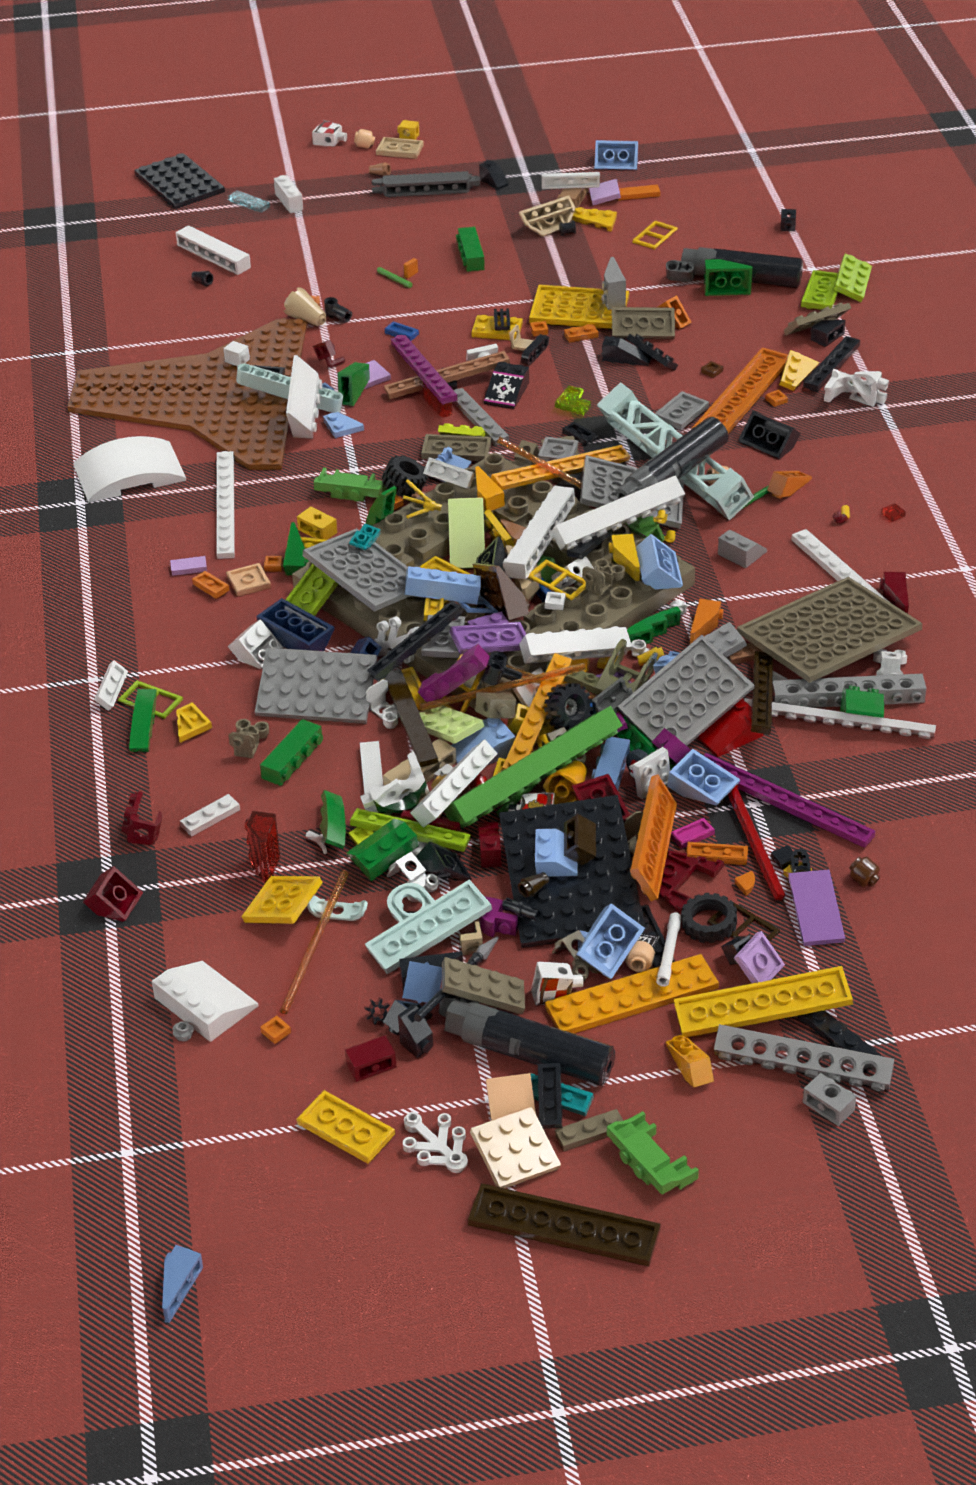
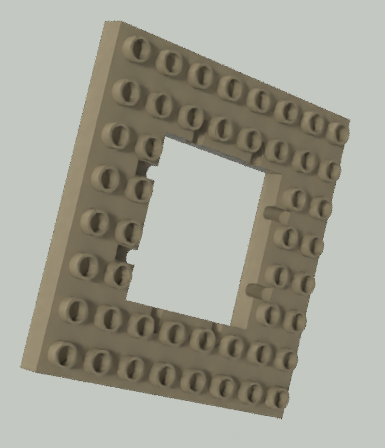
(427, 535)

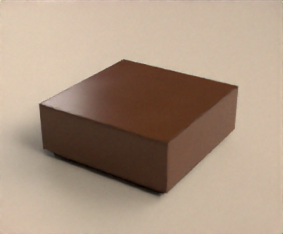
(712, 369)

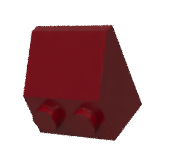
(113, 895)

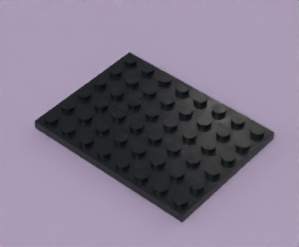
(571, 901)

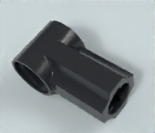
(333, 310)

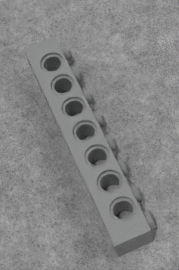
(828, 691)
(816, 1052)

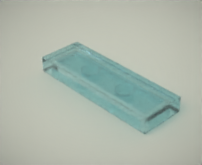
(249, 201)

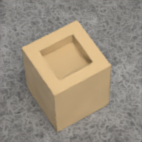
(471, 941)

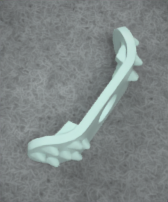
(351, 911)

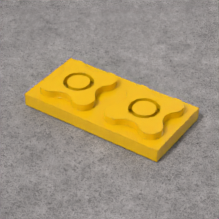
(346, 1126)

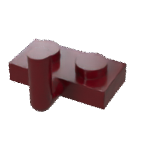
(325, 350)

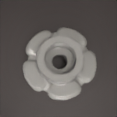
(183, 1031)

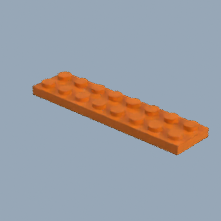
(653, 838)

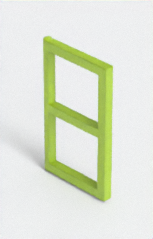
(178, 699)

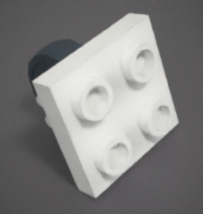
(644, 766)

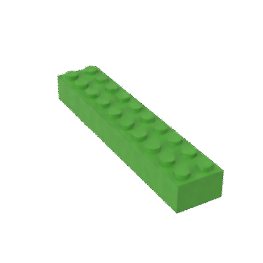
(533, 768)

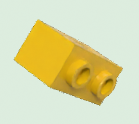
(317, 524)

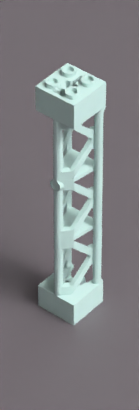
(621, 408)

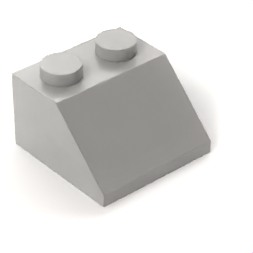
(739, 549)

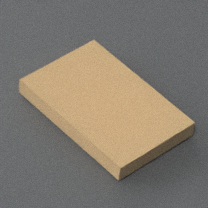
(400, 147)

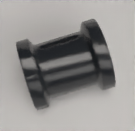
(567, 227)

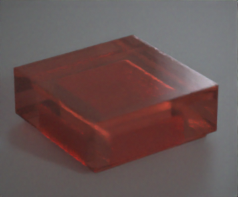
(893, 512)

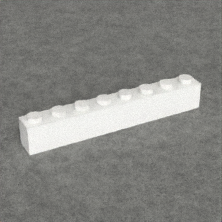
(617, 513)
(538, 532)

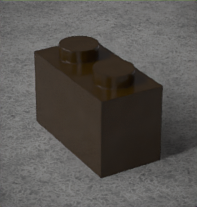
(579, 839)

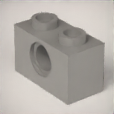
(829, 1099)

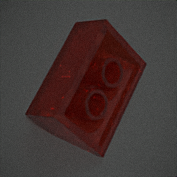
(263, 843)

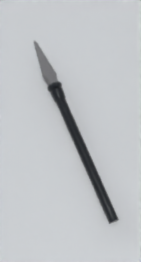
(476, 958)

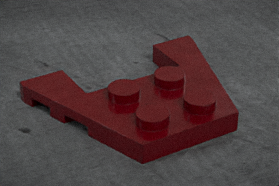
(677, 870)

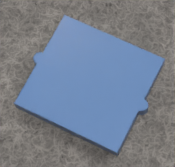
(422, 981)

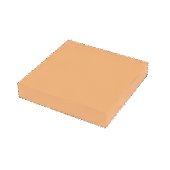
(248, 579)
(509, 1095)

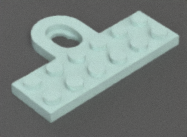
(429, 925)

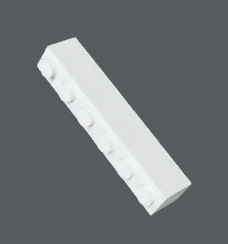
(213, 250)
(573, 644)
(453, 783)

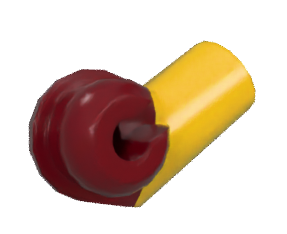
(843, 515)

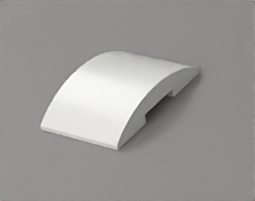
(126, 465)

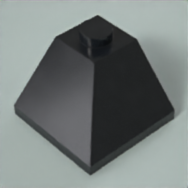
(442, 862)

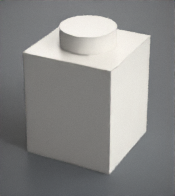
(236, 353)

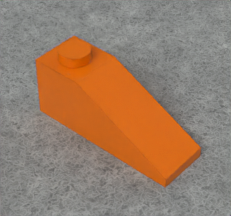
(787, 482)
(706, 618)

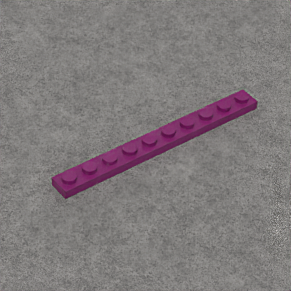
(424, 369)
(798, 805)

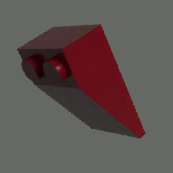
(599, 787)

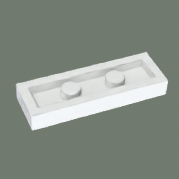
(449, 473)
(111, 685)
(209, 815)

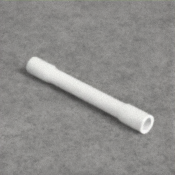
(665, 969)

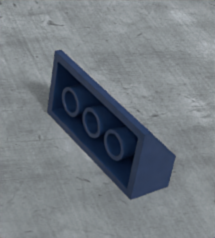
(296, 627)

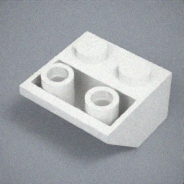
(252, 644)

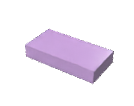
(188, 565)

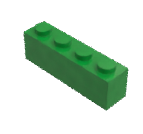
(470, 249)
(291, 752)

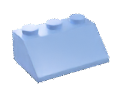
(616, 155)
(658, 564)

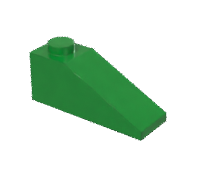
(293, 556)

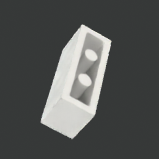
(288, 193)

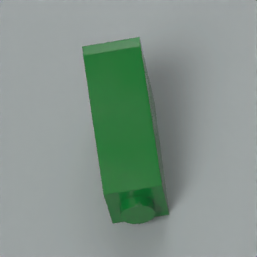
(352, 382)

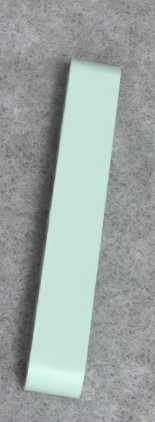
(279, 385)

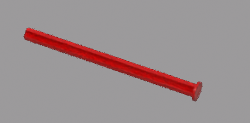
(756, 844)

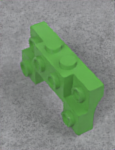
(348, 485)
(646, 1157)

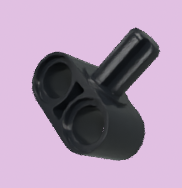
(497, 669)

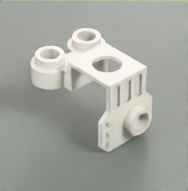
(890, 661)
(376, 696)
(417, 876)

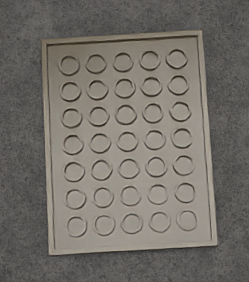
(829, 629)

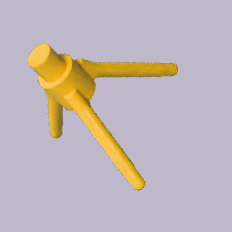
(428, 504)

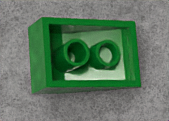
(726, 278)

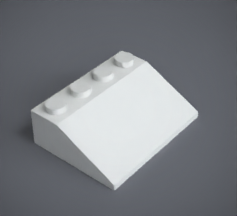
(303, 399)
(202, 998)

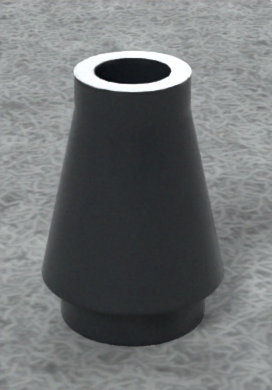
(203, 277)

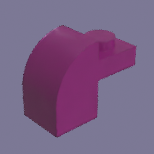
(676, 749)
(497, 921)

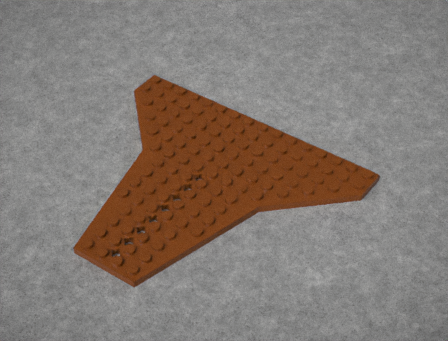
(202, 395)

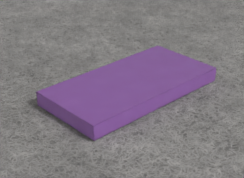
(490, 637)
(816, 907)

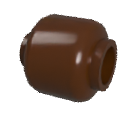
(864, 871)

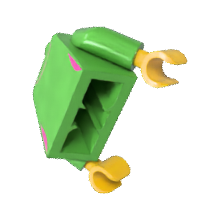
(649, 525)

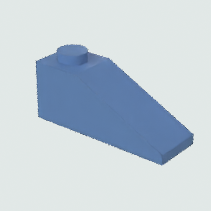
(180, 1273)

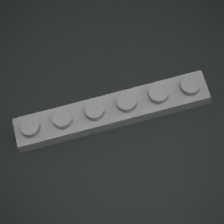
(478, 416)

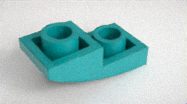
(365, 537)

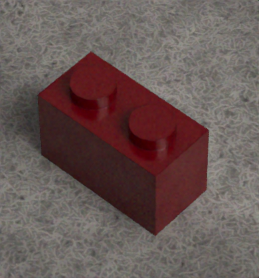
(370, 1058)

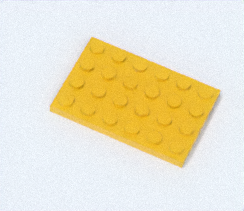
(571, 306)

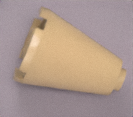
(301, 305)

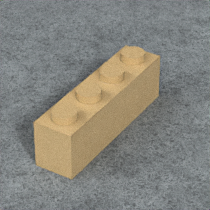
(445, 753)

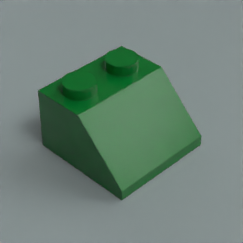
(862, 702)

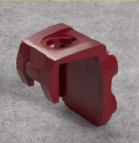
(134, 823)

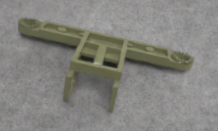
(597, 685)

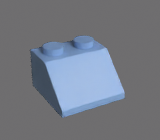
(550, 854)

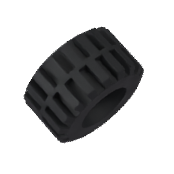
(399, 470)

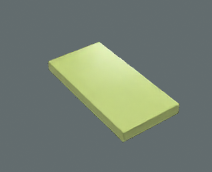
(465, 531)

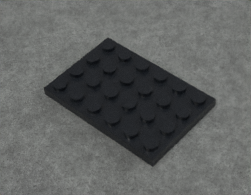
(179, 180)

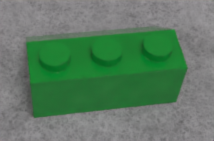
(383, 848)

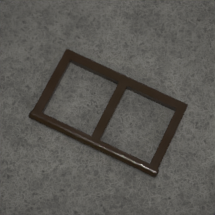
(752, 917)

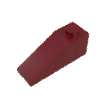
(895, 589)
(489, 844)

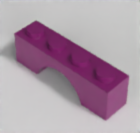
(466, 667)

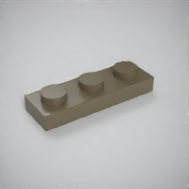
(586, 1130)

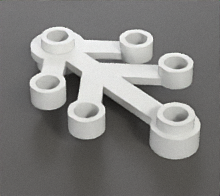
(392, 642)
(435, 1143)

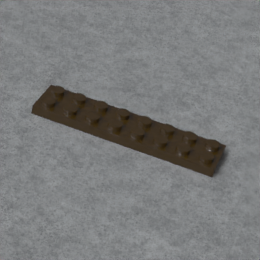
(564, 1224)

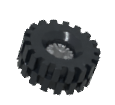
(578, 703)

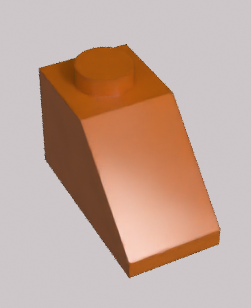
(681, 316)

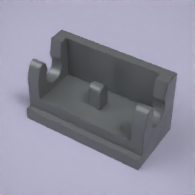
(612, 696)

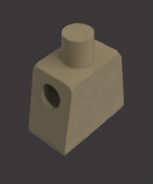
(499, 705)

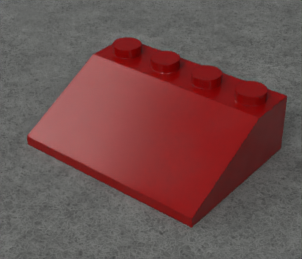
(730, 730)

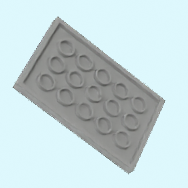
(604, 477)
(367, 574)
(315, 685)
(687, 694)

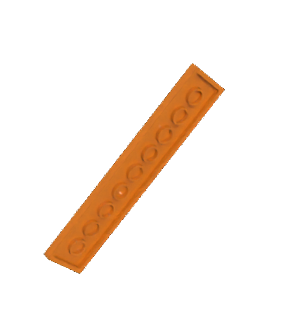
(746, 388)

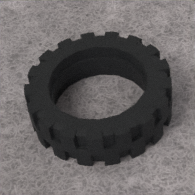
(709, 902)

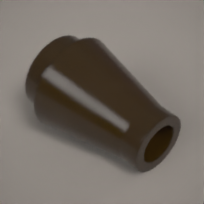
(531, 885)

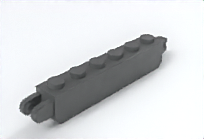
(425, 184)

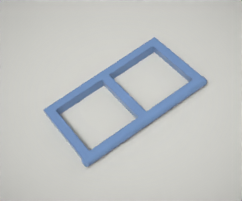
(479, 610)

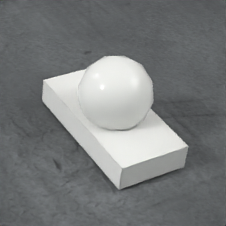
(481, 352)

